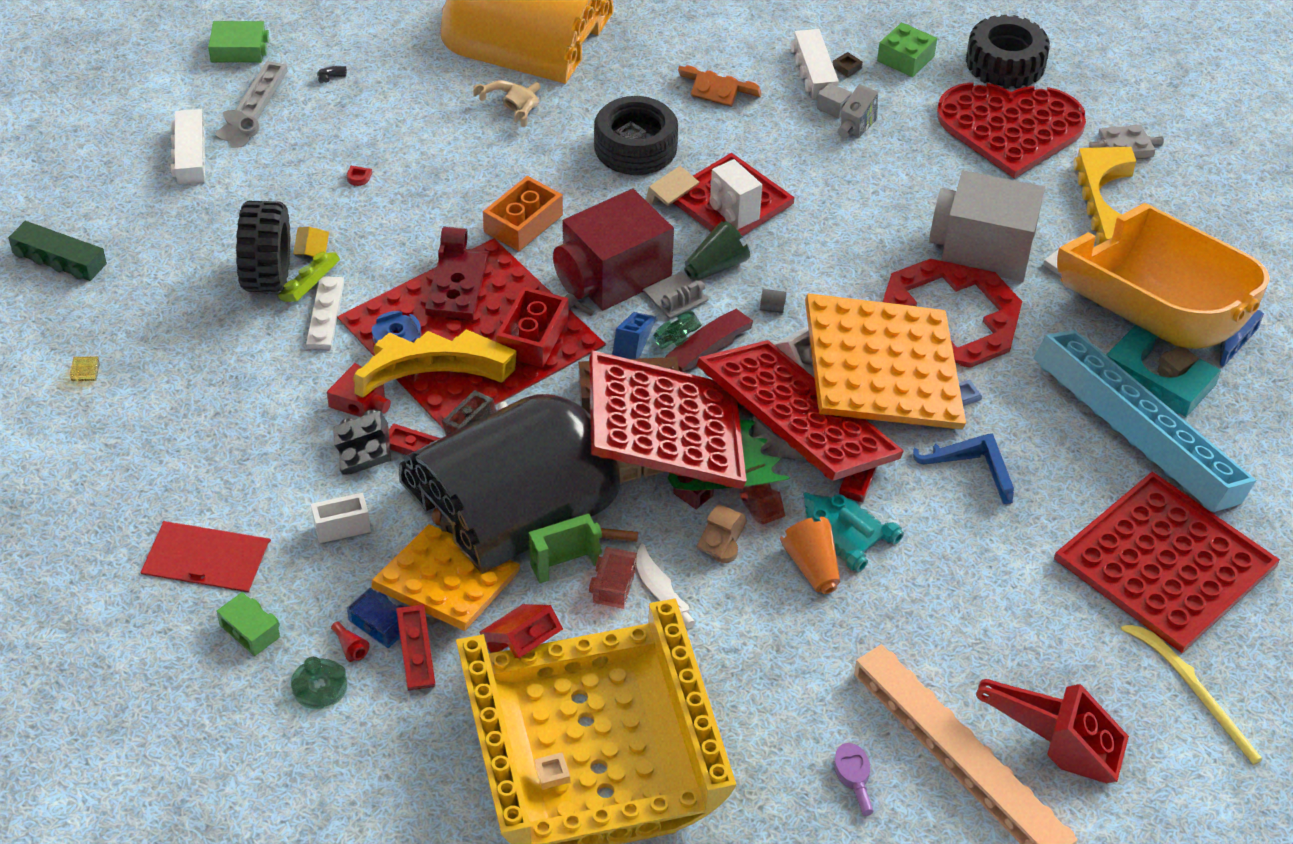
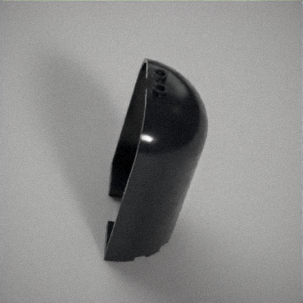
(512, 476)

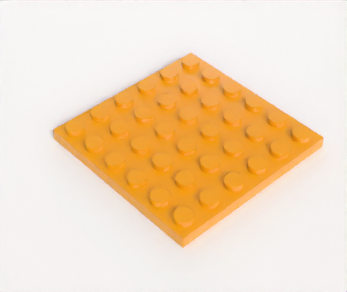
(883, 362)

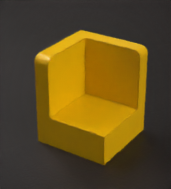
(310, 241)

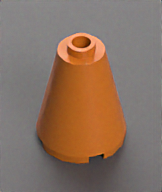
(814, 553)

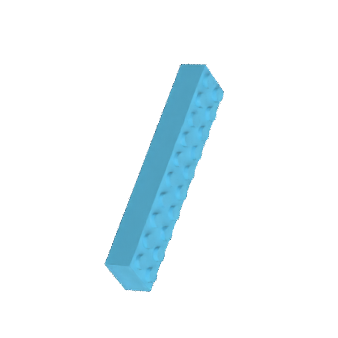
(1144, 420)

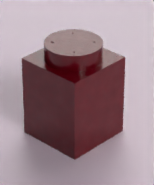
(614, 250)

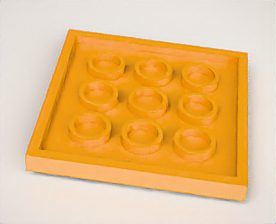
(442, 578)

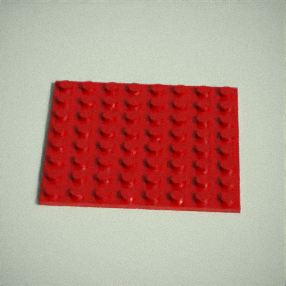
(503, 279)

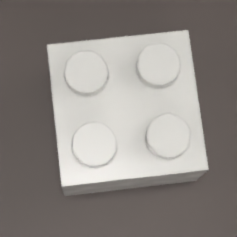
(735, 194)

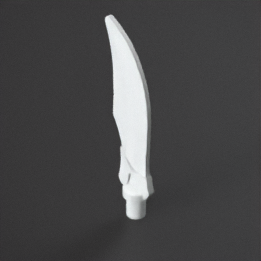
(660, 584)

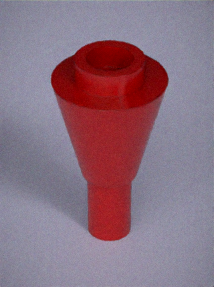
(352, 645)

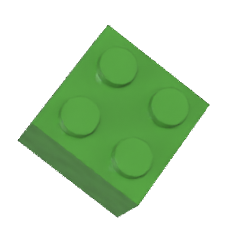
(907, 49)

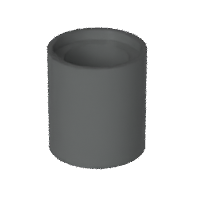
(773, 300)

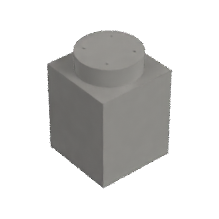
(988, 223)

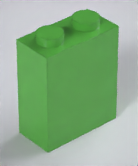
(238, 42)

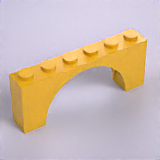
(1096, 169)

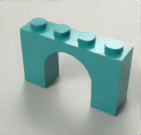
(1179, 392)

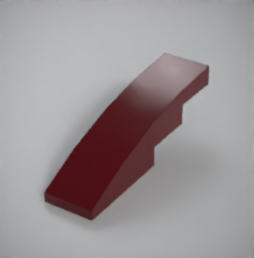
(710, 338)

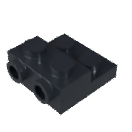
(362, 442)

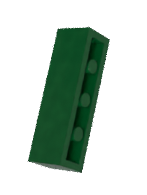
(57, 251)

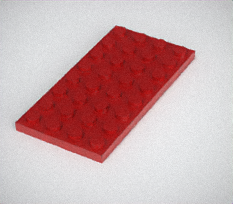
(787, 402)

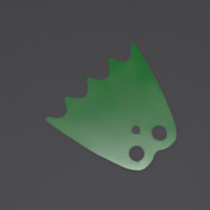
(752, 458)

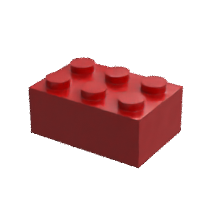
(534, 325)

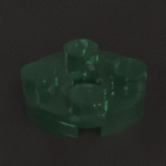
(677, 331)
(314, 669)

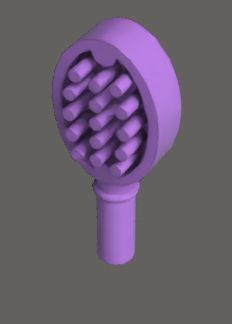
(853, 771)

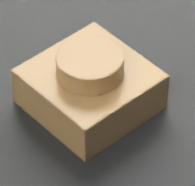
(552, 771)

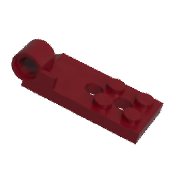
(453, 264)

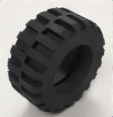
(1007, 51)
(263, 246)

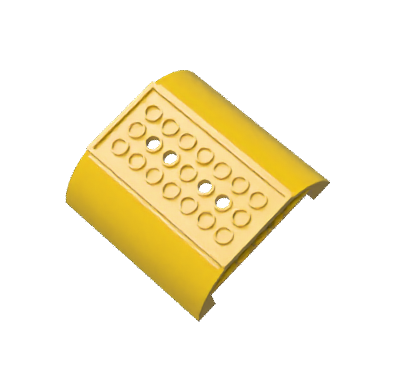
(647, 730)

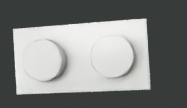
(340, 518)

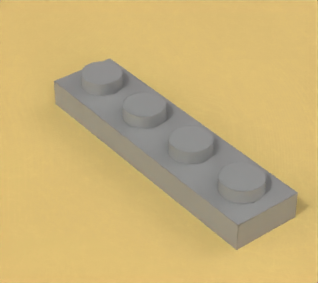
(262, 89)

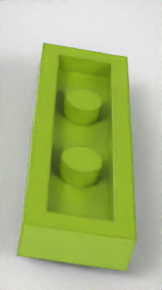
(308, 276)

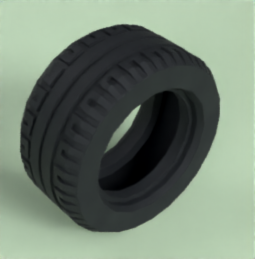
(636, 155)

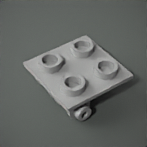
(676, 294)

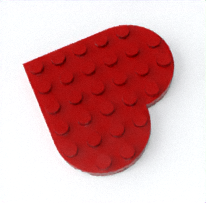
(1011, 127)

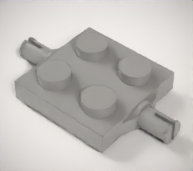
(1128, 136)

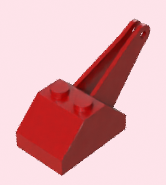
(1078, 728)

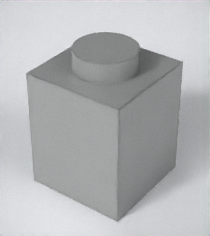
(832, 99)

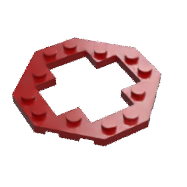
(959, 277)

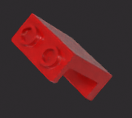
(522, 629)

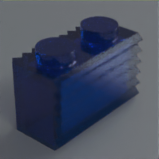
(375, 616)

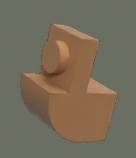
(722, 527)

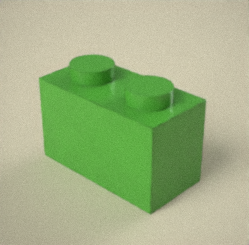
(249, 623)

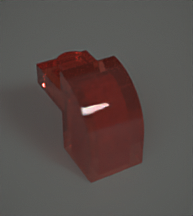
(762, 501)

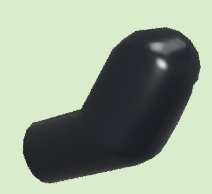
(332, 71)

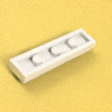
(325, 313)

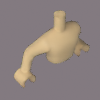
(518, 97)

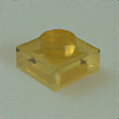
(84, 368)

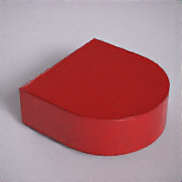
(358, 175)

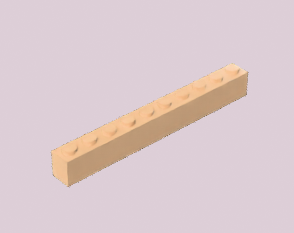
(960, 750)

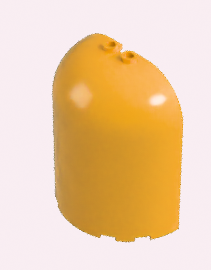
(524, 34)
(1166, 278)

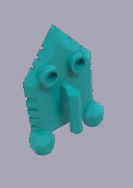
(851, 526)

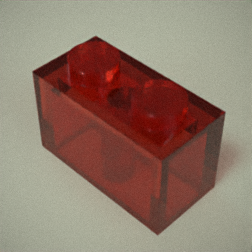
(614, 577)

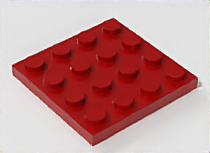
(698, 206)

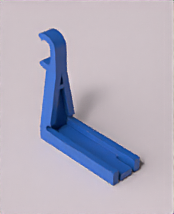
(971, 449)

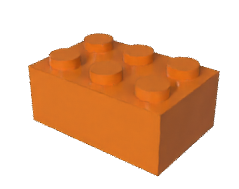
(522, 213)

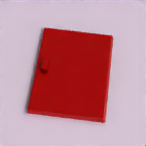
(221, 556)

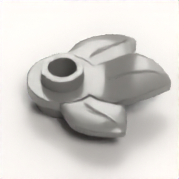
(235, 128)

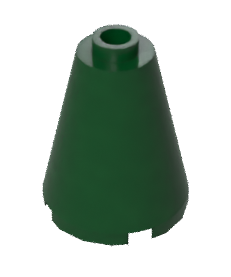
(717, 252)

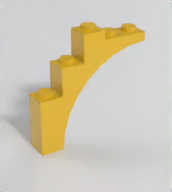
(431, 353)

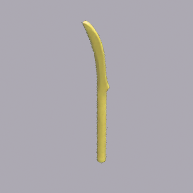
(1188, 674)

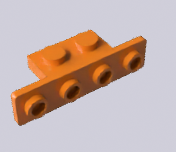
(717, 88)

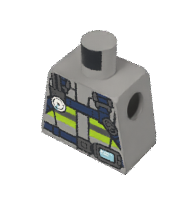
(859, 112)

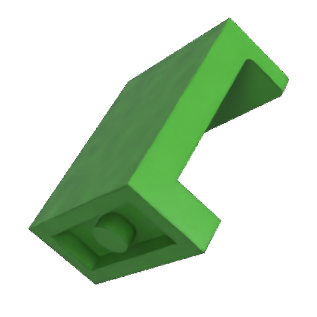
(563, 543)

